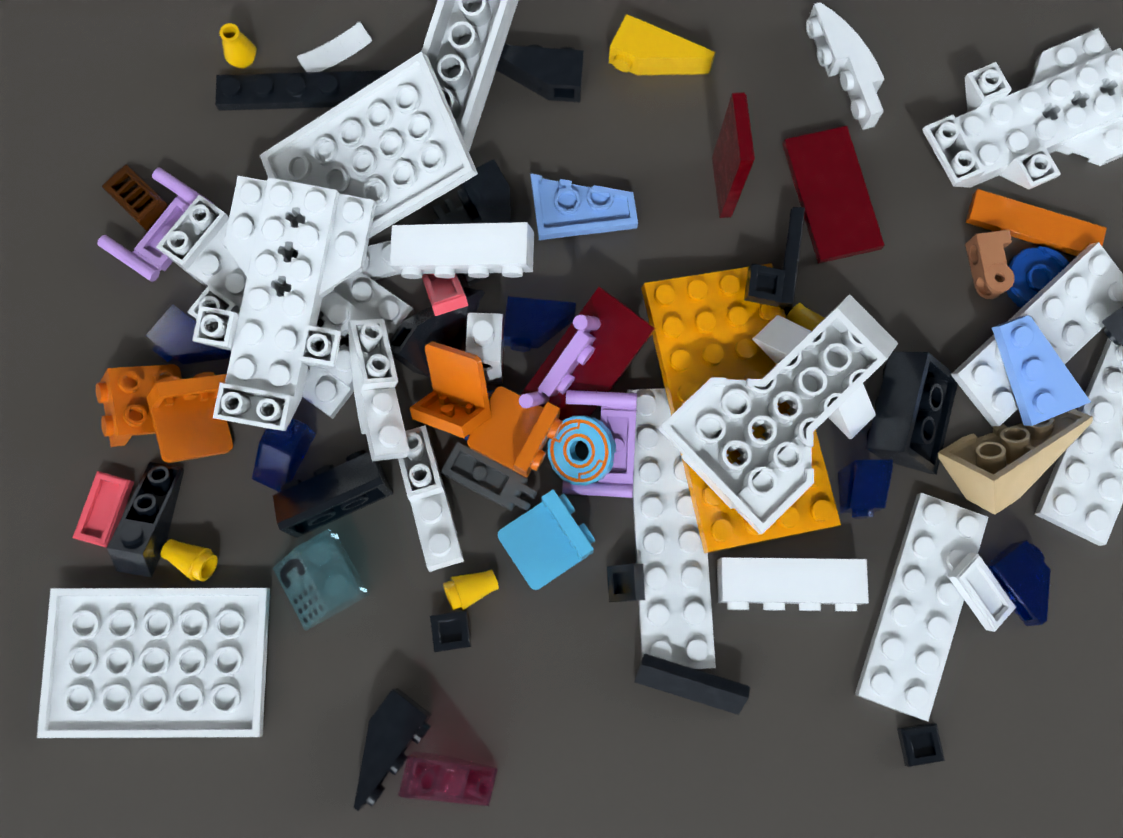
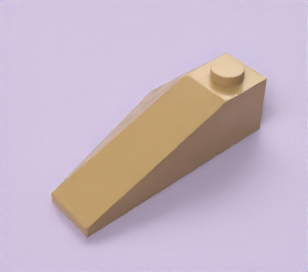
(1010, 460)

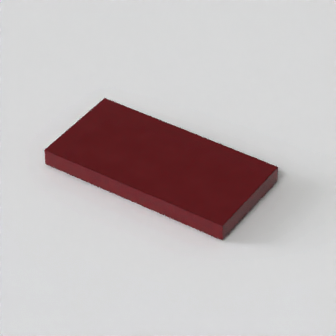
(733, 154)
(833, 194)
(616, 345)

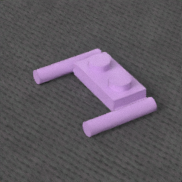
(146, 257)
(560, 377)
(619, 415)

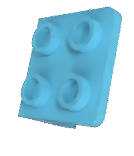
(546, 540)

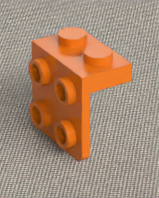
(458, 394)
(125, 400)
(185, 419)
(515, 433)

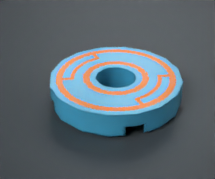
(600, 445)

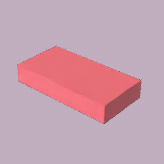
(444, 293)
(103, 509)

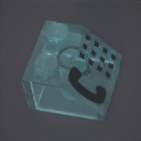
(319, 579)

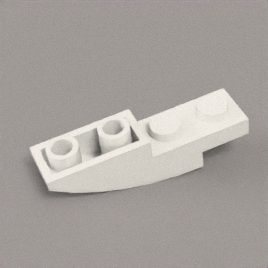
(846, 54)
(374, 389)
(429, 502)

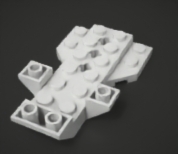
(1008, 136)
(200, 250)
(274, 333)
(817, 377)

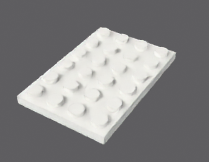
(381, 145)
(154, 663)

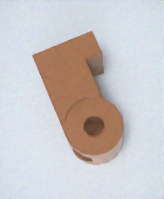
(989, 263)

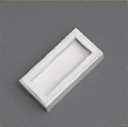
(981, 591)

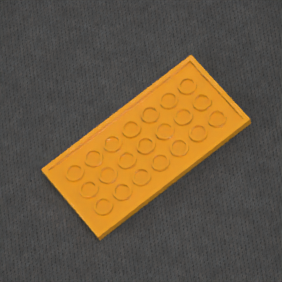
(709, 333)

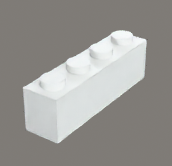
(462, 249)
(792, 582)

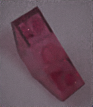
(447, 779)

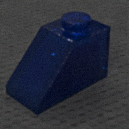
(535, 321)
(174, 338)
(281, 454)
(864, 487)
(1025, 580)

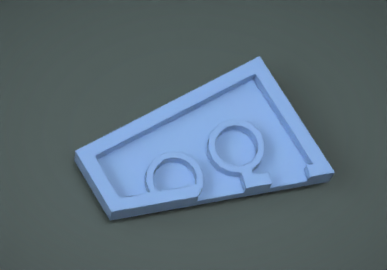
(578, 210)
(1036, 372)

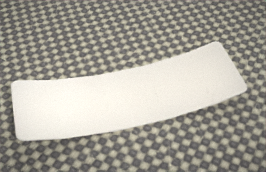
(335, 50)

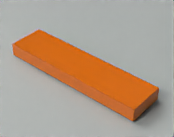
(1033, 223)

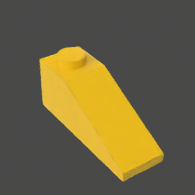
(653, 51)

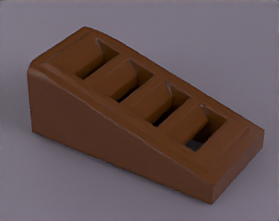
(151, 212)

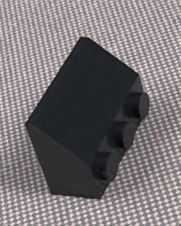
(912, 411)
(330, 494)

